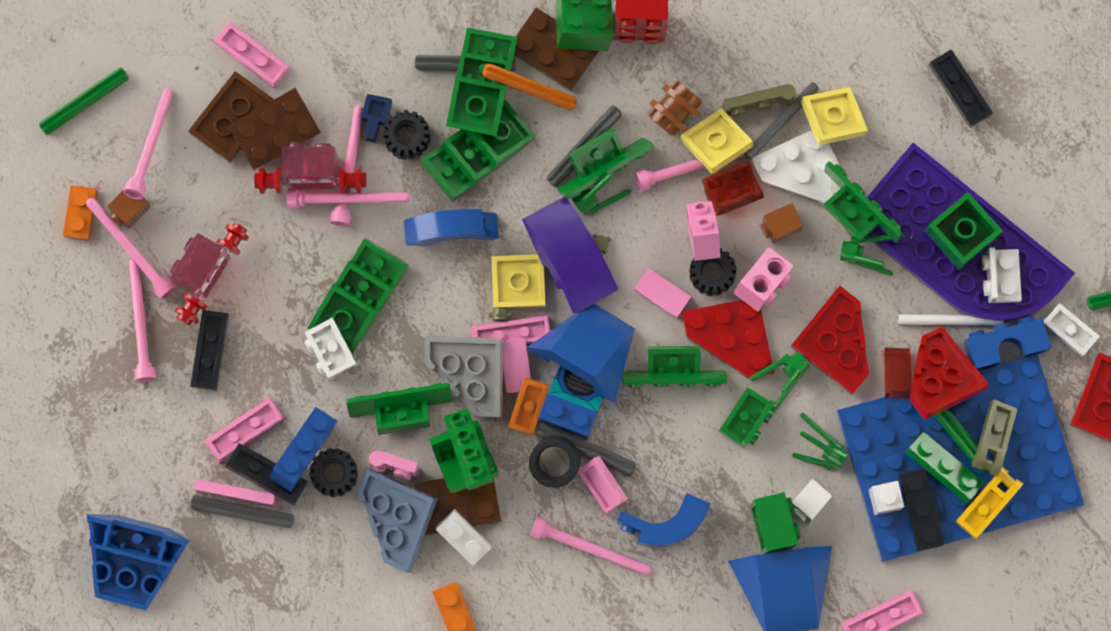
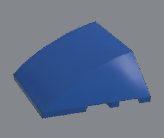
(591, 347)
(131, 558)
(785, 586)

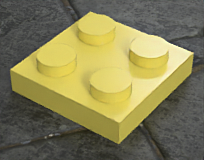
(834, 116)
(716, 141)
(518, 282)

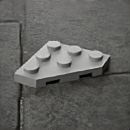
(471, 368)

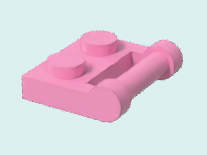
(401, 467)

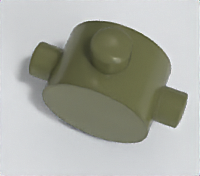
(602, 242)
(500, 314)

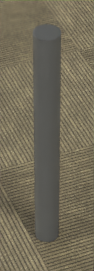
(783, 118)

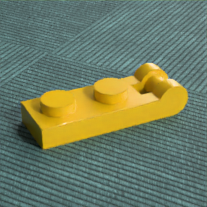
(988, 504)

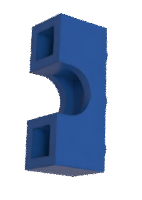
(1028, 336)
(303, 449)

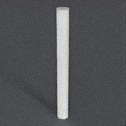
(905, 319)

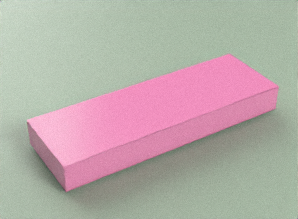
(252, 55)
(526, 328)
(244, 429)
(236, 493)
(886, 615)

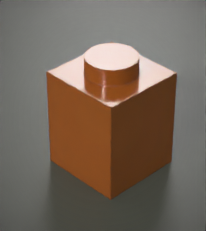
(127, 210)
(781, 223)

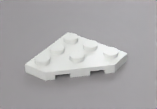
(798, 168)

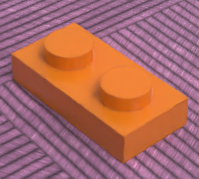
(78, 215)
(528, 405)
(453, 608)

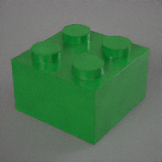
(584, 24)
(963, 231)
(774, 523)

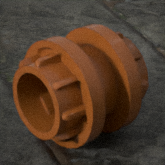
(674, 108)

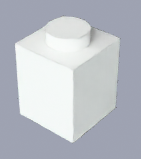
(886, 498)
(810, 501)

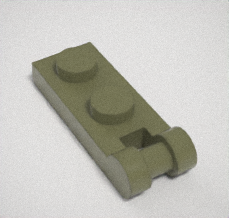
(760, 100)
(995, 437)

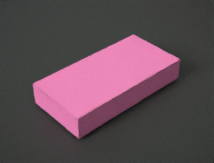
(662, 293)
(515, 364)
(602, 485)

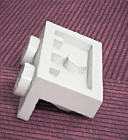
(1002, 276)
(330, 349)

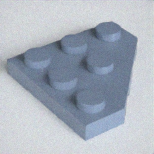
(396, 517)

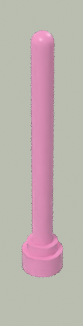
(646, 179)
(135, 187)
(298, 198)
(341, 215)
(162, 286)
(144, 370)
(543, 530)

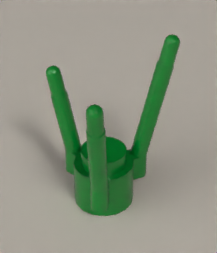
(587, 201)
(853, 254)
(794, 369)
(833, 452)

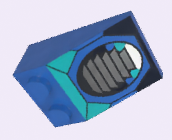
(571, 404)

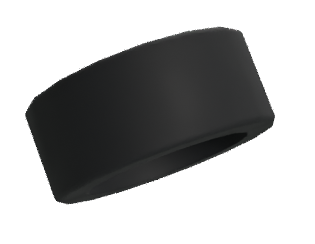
(539, 474)

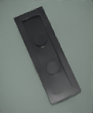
(960, 88)
(209, 350)
(258, 471)
(921, 510)

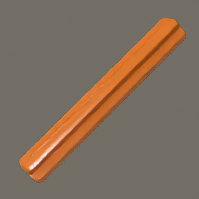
(529, 86)

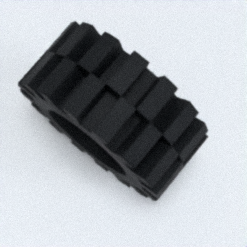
(399, 121)
(718, 286)
(333, 456)

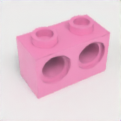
(703, 230)
(760, 277)

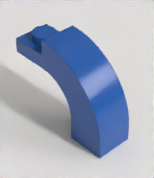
(450, 225)
(670, 532)

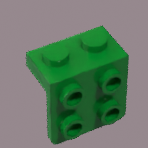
(448, 462)

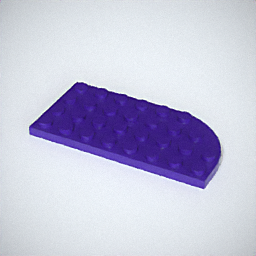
(917, 194)

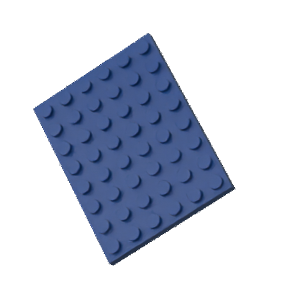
(1036, 455)

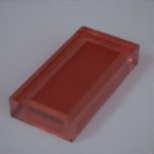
(897, 372)

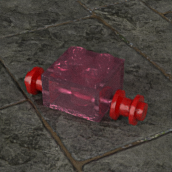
(310, 169)
(202, 267)

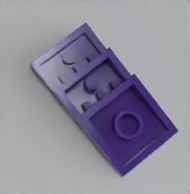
(570, 254)

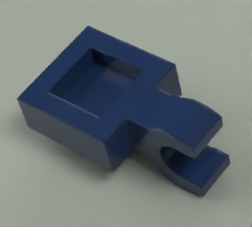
(375, 112)

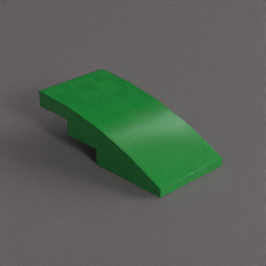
(477, 100)
(472, 156)
(361, 292)

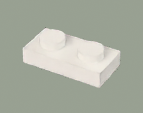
(1070, 330)
(463, 537)

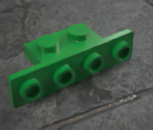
(600, 158)
(854, 209)
(674, 366)
(400, 409)
(469, 449)

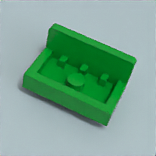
(747, 417)

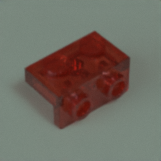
(732, 188)

